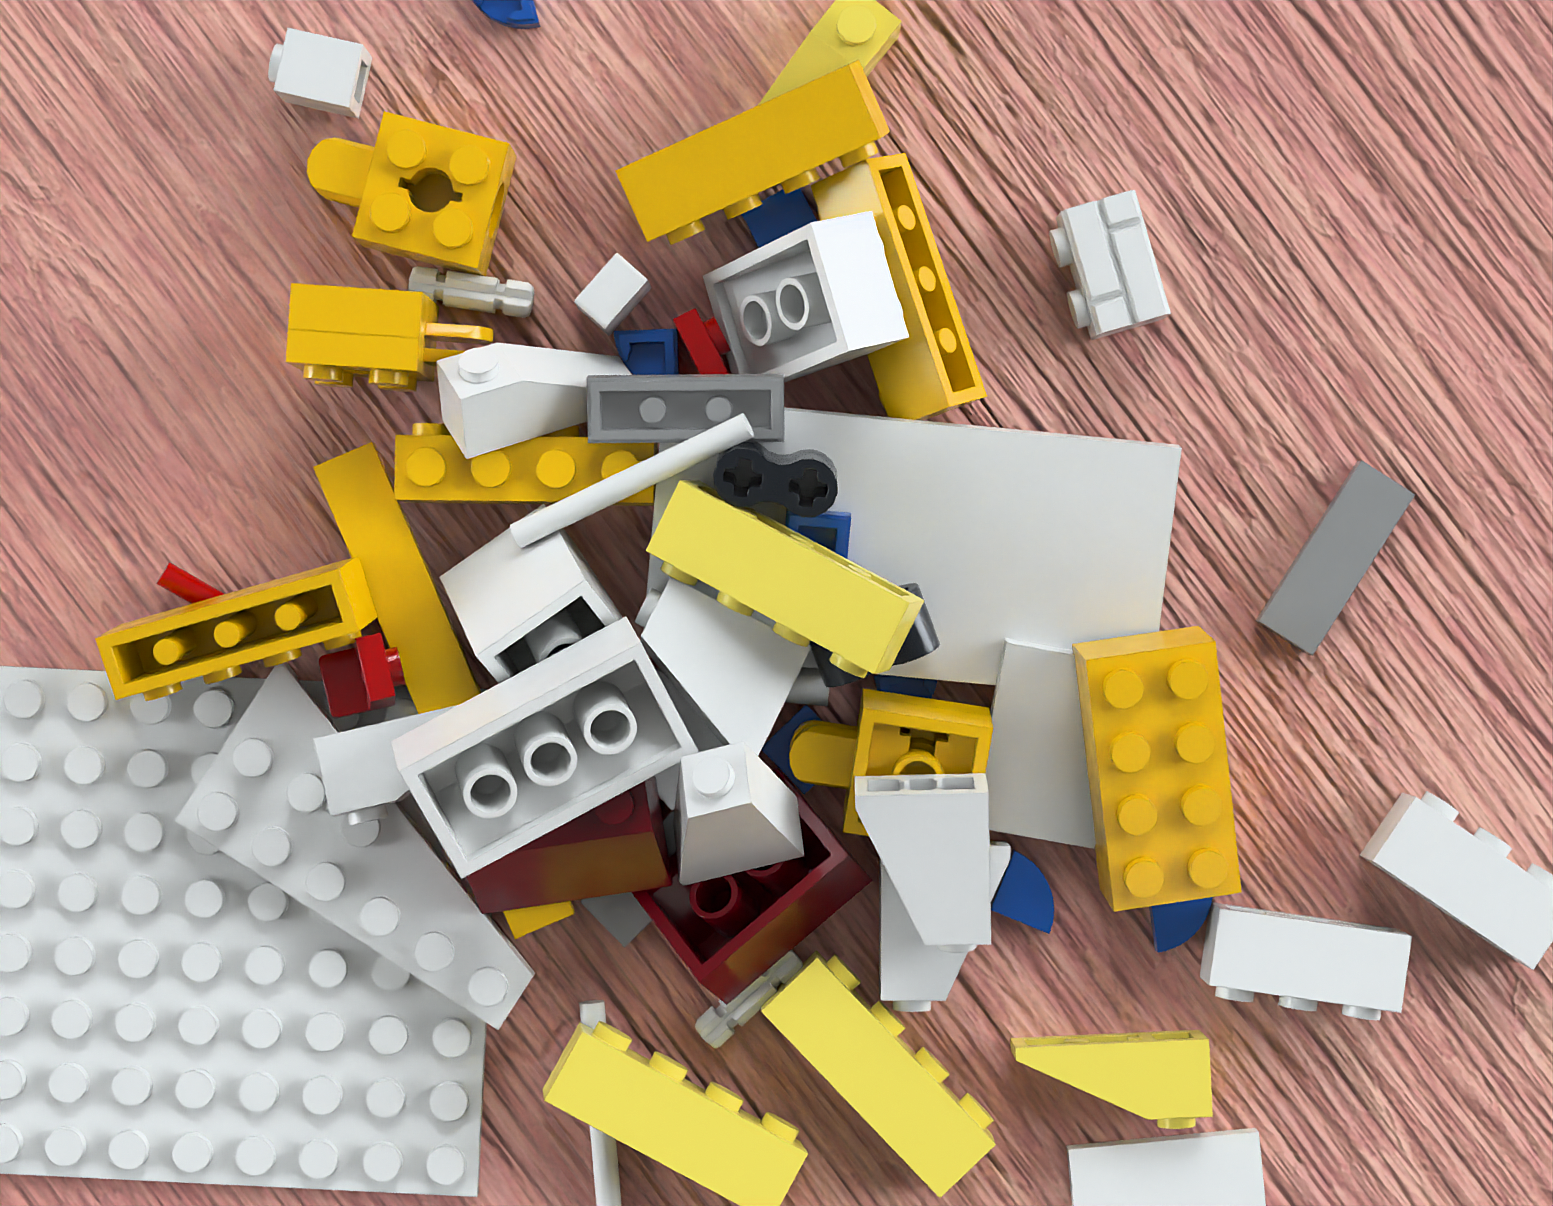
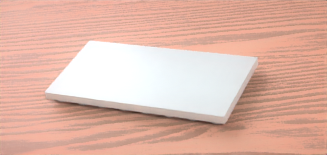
(992, 523)

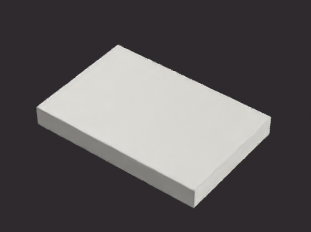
(1038, 748)
(1169, 1171)

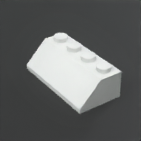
(542, 747)

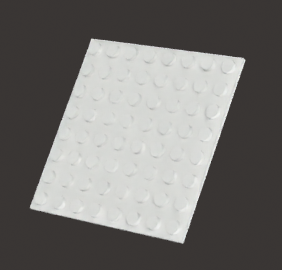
(178, 1003)

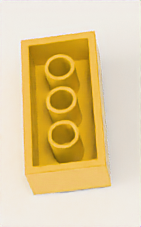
(1157, 768)

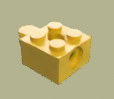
(420, 190)
(370, 334)
(891, 738)

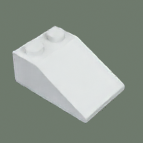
(808, 299)

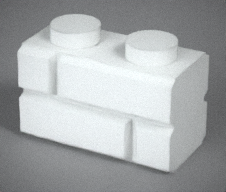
(1110, 265)

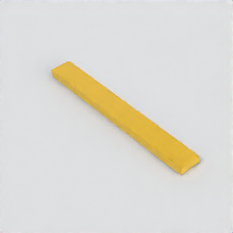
(408, 604)

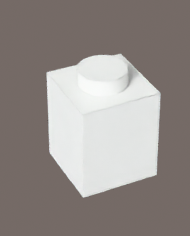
(320, 72)

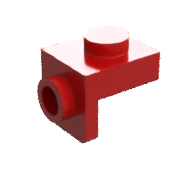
(703, 342)
(361, 677)

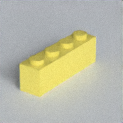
(784, 577)
(879, 1073)
(674, 1119)

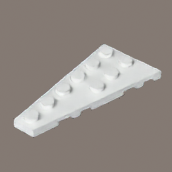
(371, 878)

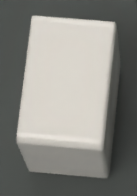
(612, 294)

